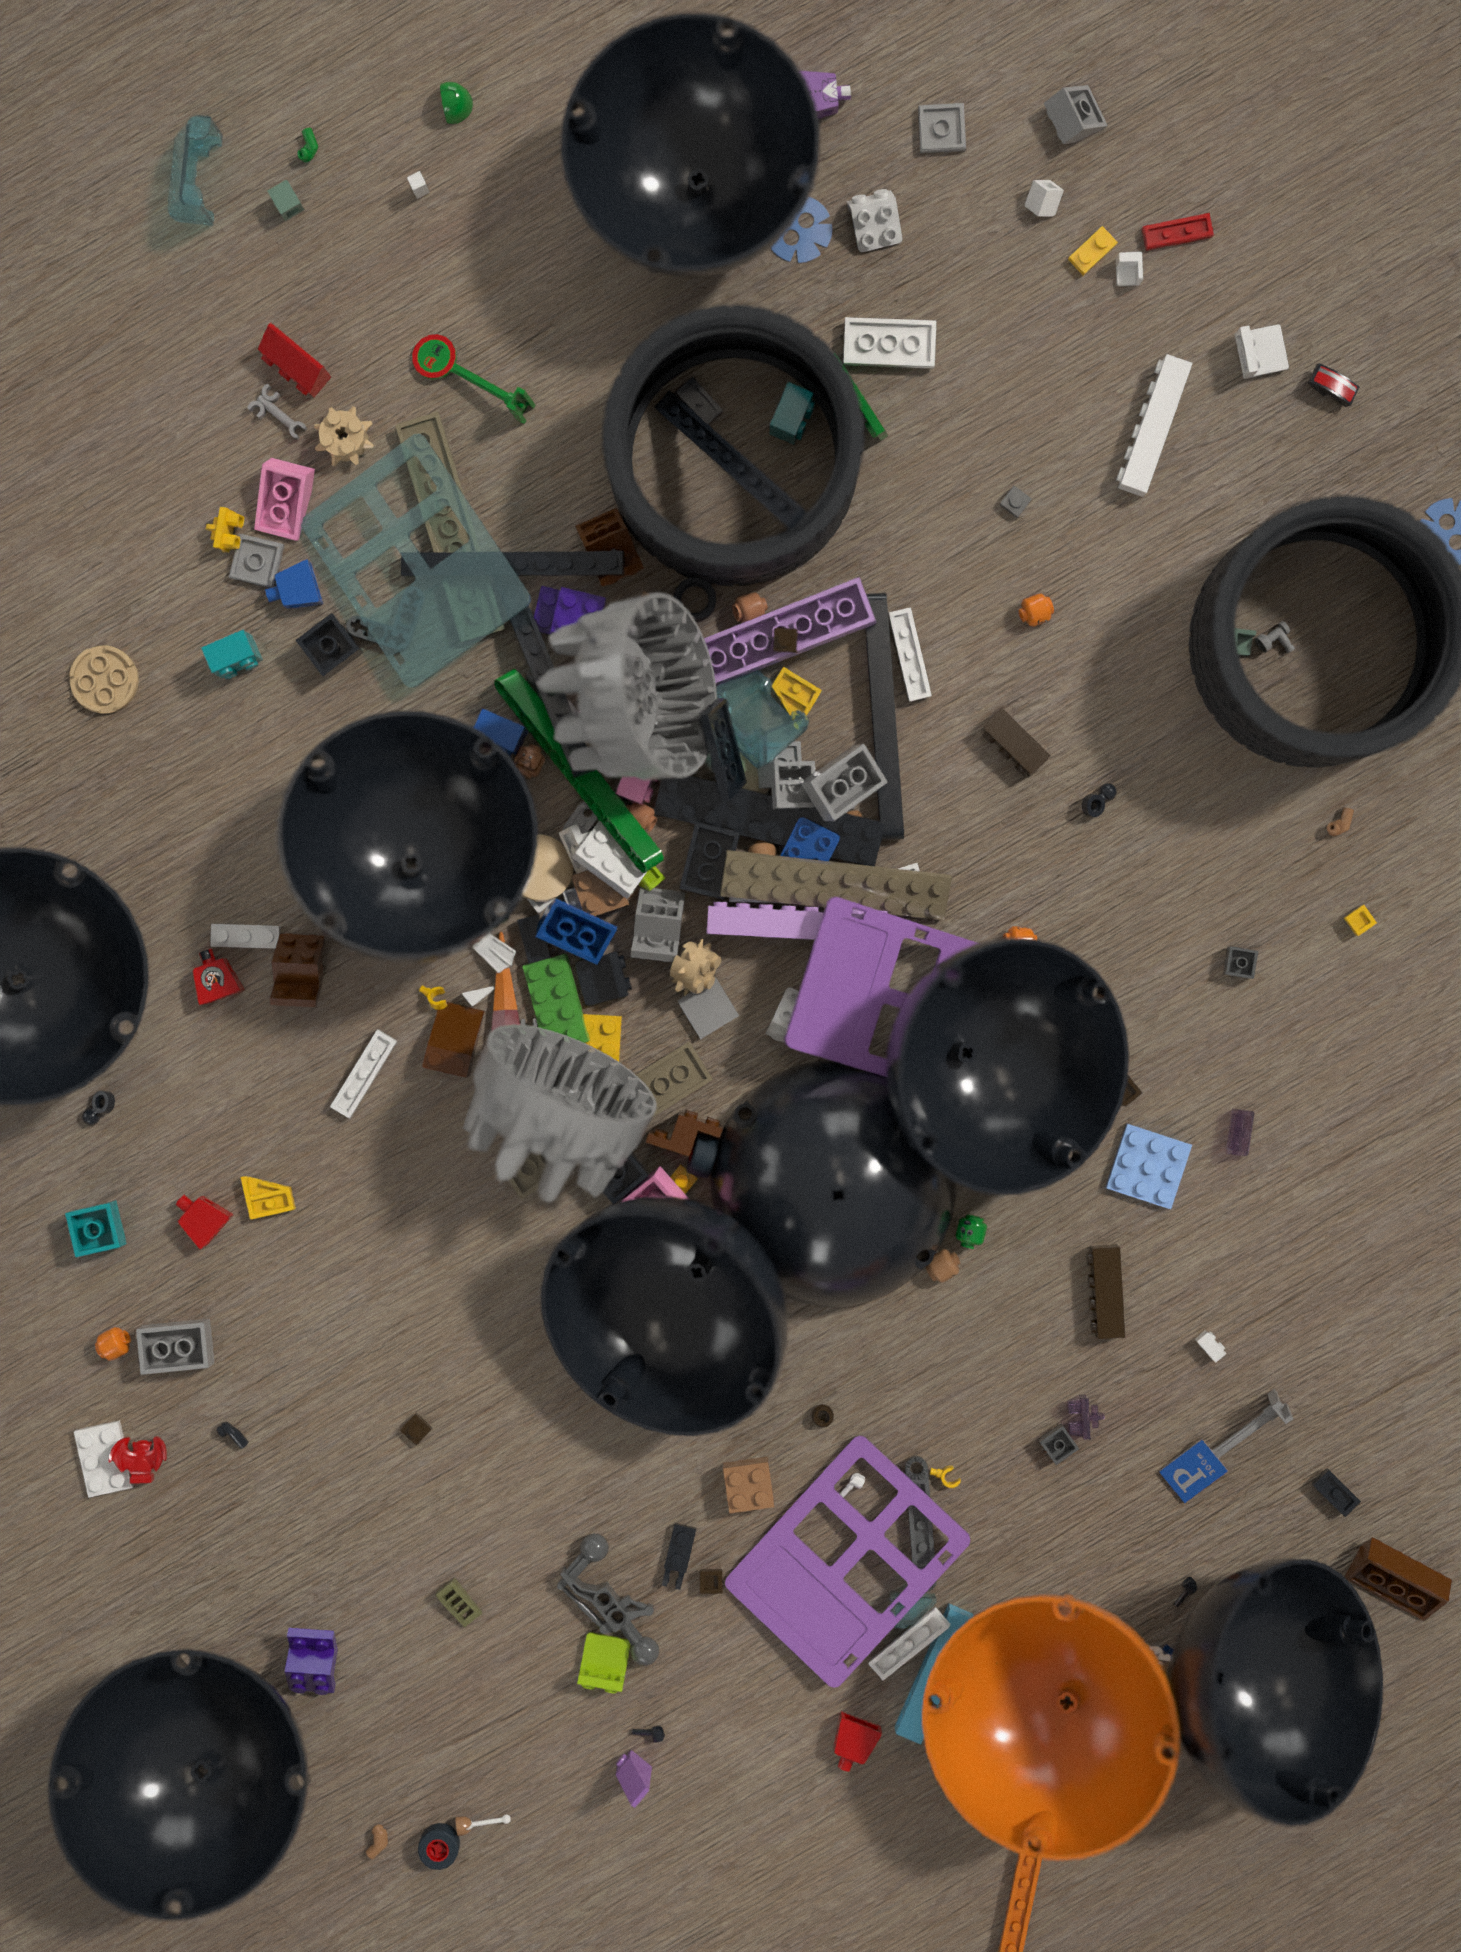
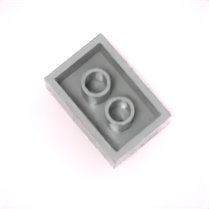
(844, 782)
(175, 1346)

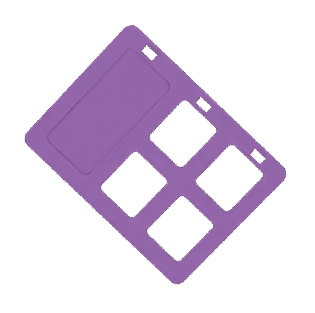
(851, 980)
(809, 1600)

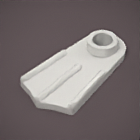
(495, 953)

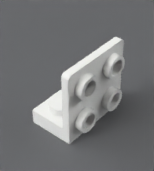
(1261, 350)

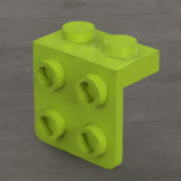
(604, 1662)

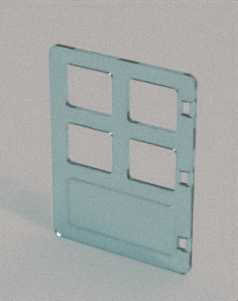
(447, 604)

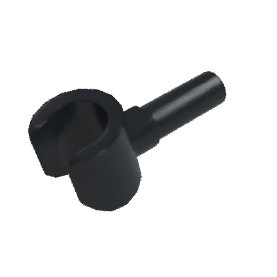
(1190, 1588)
(656, 1732)

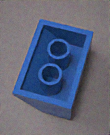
(575, 931)

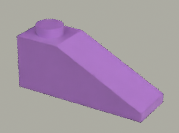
(633, 1776)

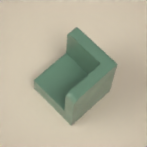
(285, 200)
(1244, 641)

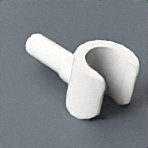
(856, 1480)

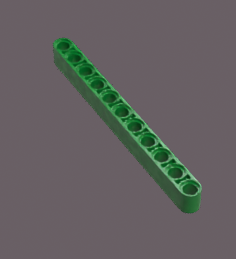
(591, 786)

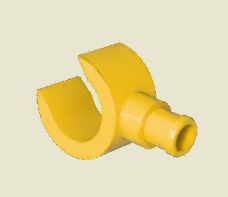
(431, 993)
(940, 1473)

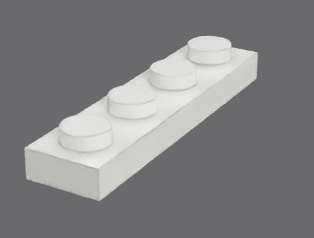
(909, 654)
(363, 1073)
(909, 1643)

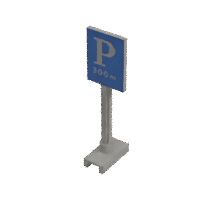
(1201, 1466)

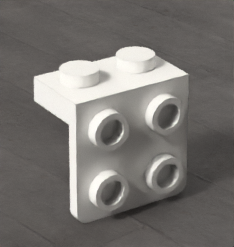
(875, 220)
(780, 1021)

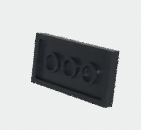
(723, 749)

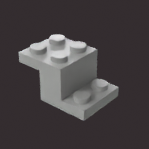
(785, 778)
(658, 924)

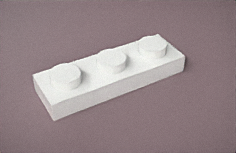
(244, 936)

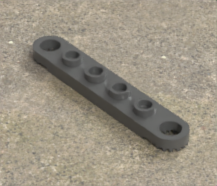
(920, 1526)

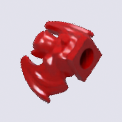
(140, 1460)

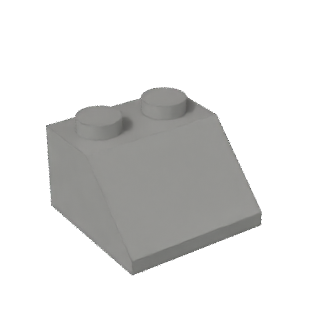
(1075, 114)

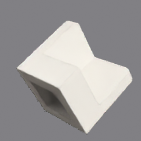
(1044, 198)
(1129, 269)

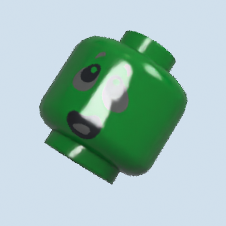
(971, 1231)

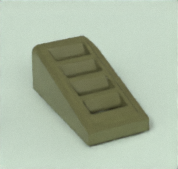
(454, 1585)

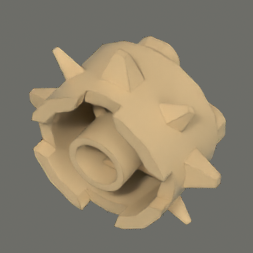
(336, 424)
(695, 968)

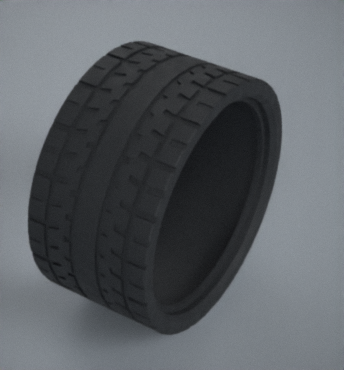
(729, 334)
(1415, 560)

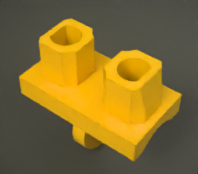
(223, 529)

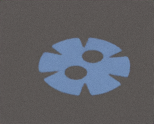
(816, 233)
(1435, 512)

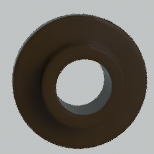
(822, 1422)

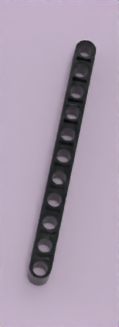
(884, 718)

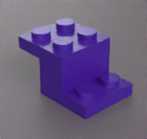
(564, 607)
(311, 1660)

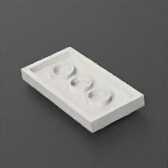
(889, 342)

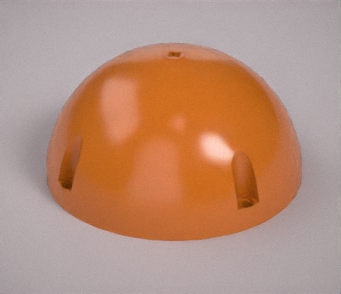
(1024, 1756)

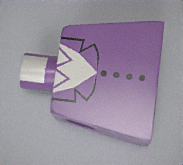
(826, 92)

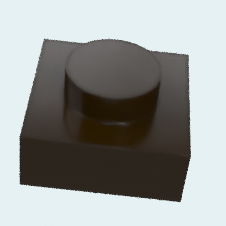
(785, 640)
(1131, 1092)
(416, 1429)
(711, 1581)

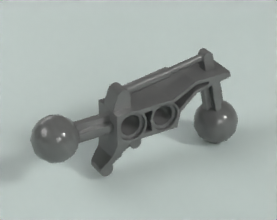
(594, 1549)

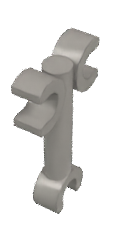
(265, 403)

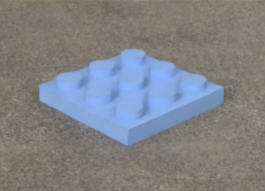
(1148, 1166)

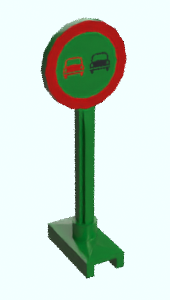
(437, 357)

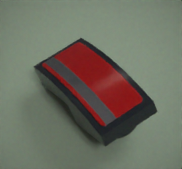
(1333, 383)

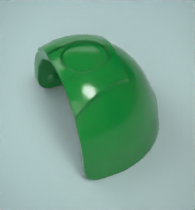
(456, 102)

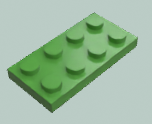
(556, 997)

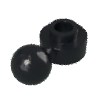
(1094, 804)
(103, 1103)

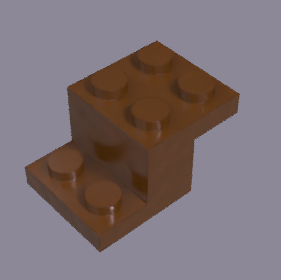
(606, 533)
(297, 970)
(684, 1132)

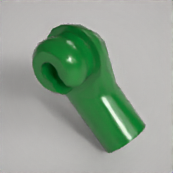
(311, 146)

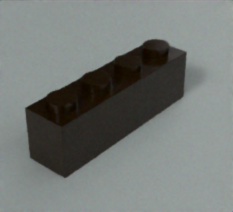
(1106, 1291)

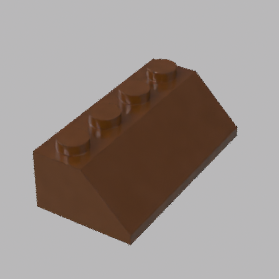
(1399, 1579)

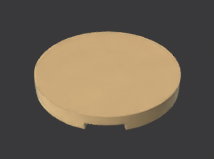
(103, 679)
(550, 872)

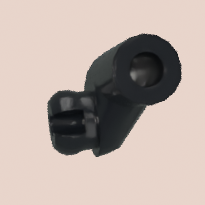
(235, 1434)

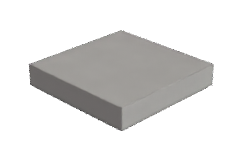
(941, 128)
(256, 561)
(708, 1009)

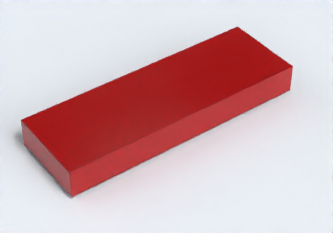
(1177, 231)

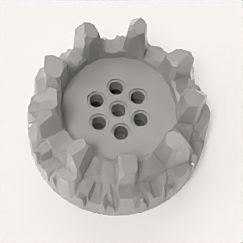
(639, 687)
(558, 1102)

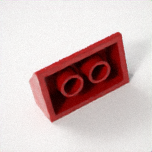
(292, 361)

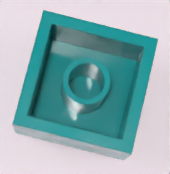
(791, 413)
(232, 654)
(95, 1228)

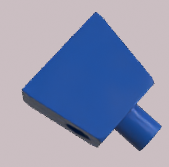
(296, 587)

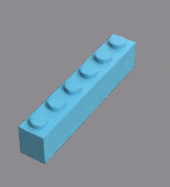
(910, 1719)

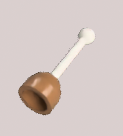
(464, 1824)

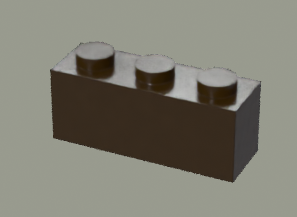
(1015, 743)

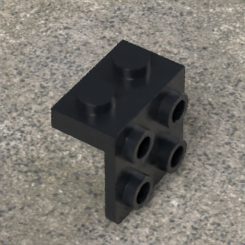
(603, 980)

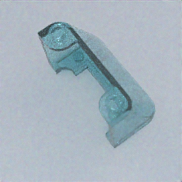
(185, 198)
(758, 720)

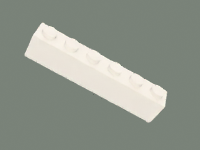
(1154, 426)

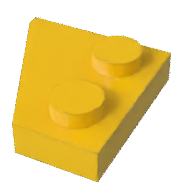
(795, 692)
(266, 1197)

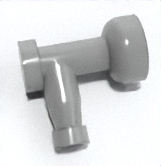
(1265, 641)

